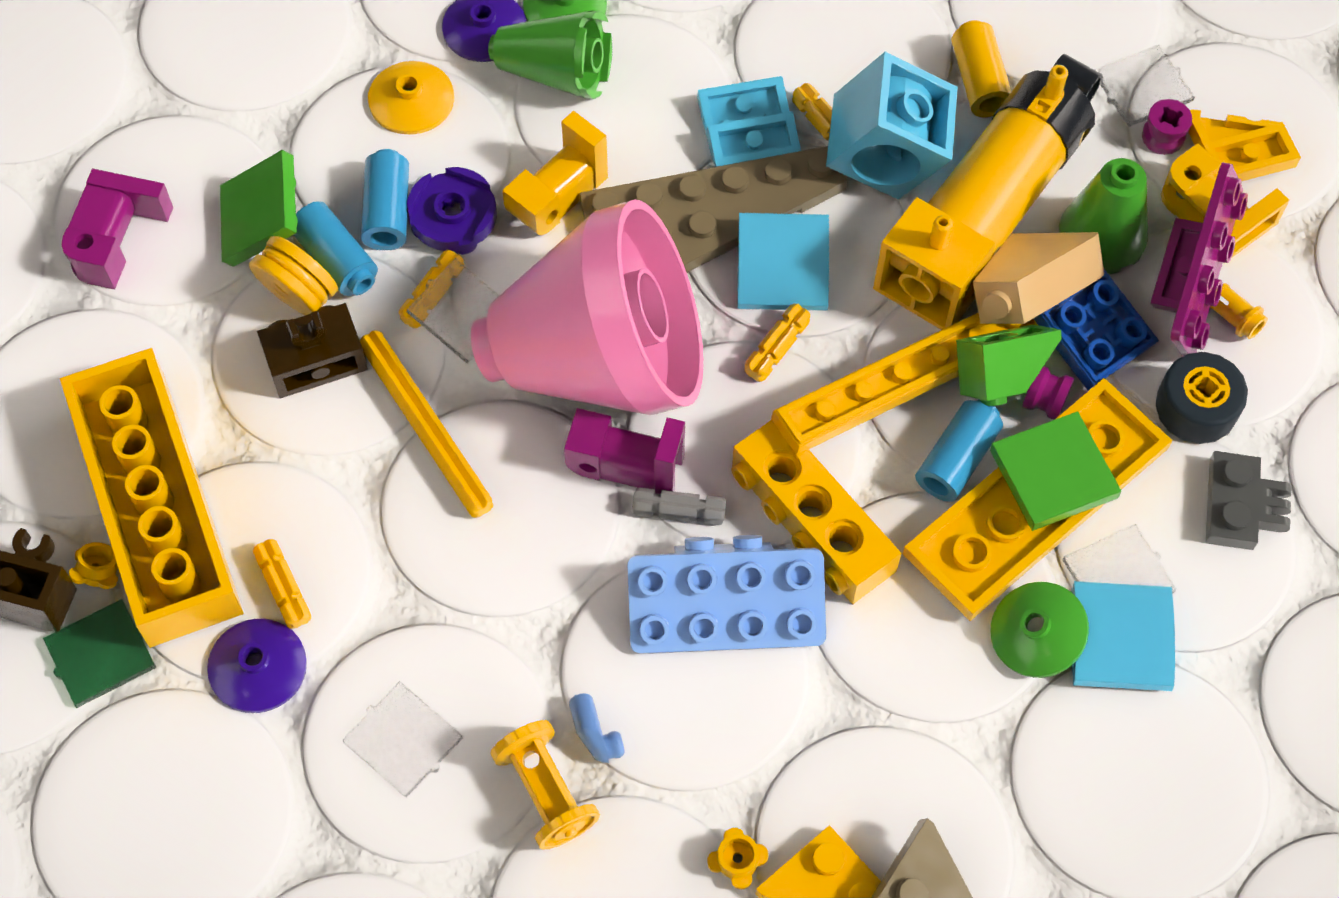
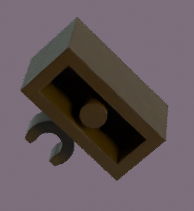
(312, 349)
(31, 587)

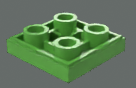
(257, 207)
(1055, 470)

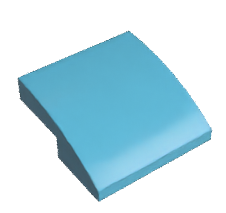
(748, 121)
(783, 261)
(1128, 637)

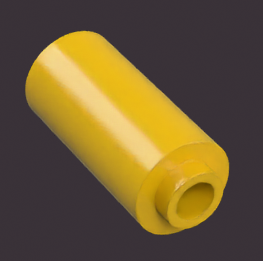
(981, 67)

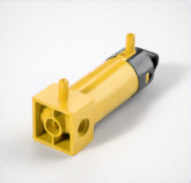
(945, 244)

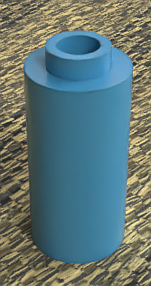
(385, 200)
(335, 249)
(959, 450)

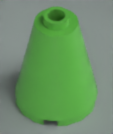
(557, 52)
(1116, 209)

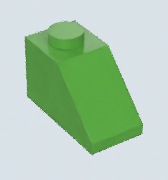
(1003, 361)

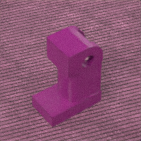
(102, 221)
(624, 456)

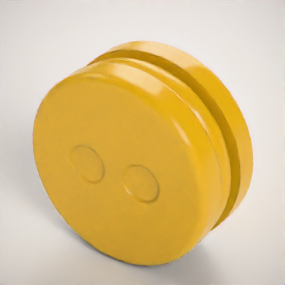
(293, 276)

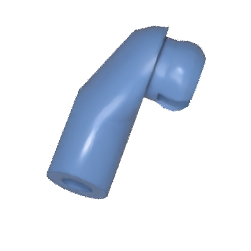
(589, 730)

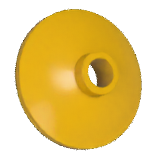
(415, 109)

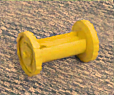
(545, 785)

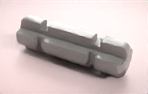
(679, 506)

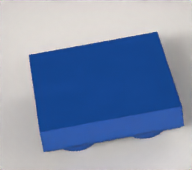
(1098, 331)

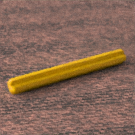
(426, 424)

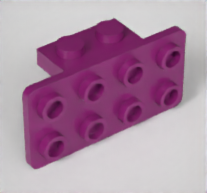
(1194, 260)

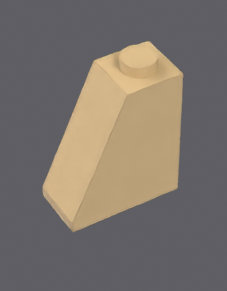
(1035, 274)

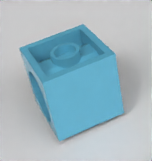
(892, 126)

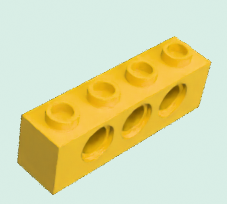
(811, 485)

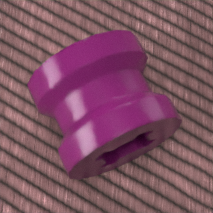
(1158, 130)
(1048, 393)

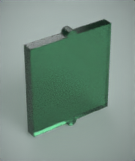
(99, 653)

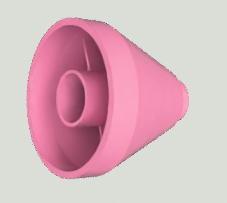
(600, 319)

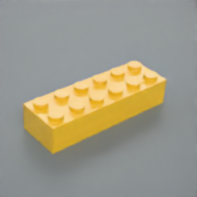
(150, 498)

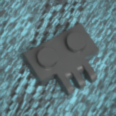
(1243, 502)

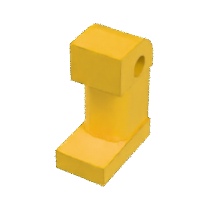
(1194, 179)
(556, 187)

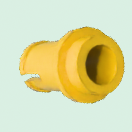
(1240, 313)

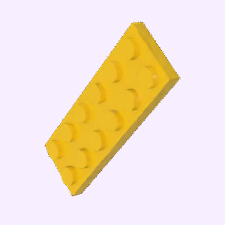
(984, 537)

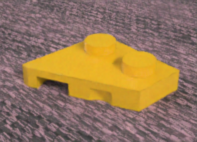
(1249, 145)
(822, 870)

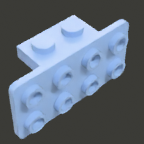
(726, 597)

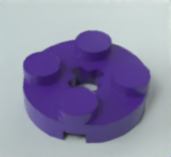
(454, 232)

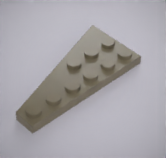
(705, 204)

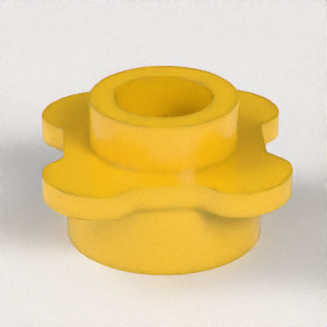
(95, 566)
(737, 843)

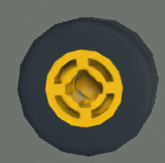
(1185, 403)

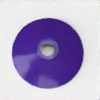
(469, 34)
(261, 685)

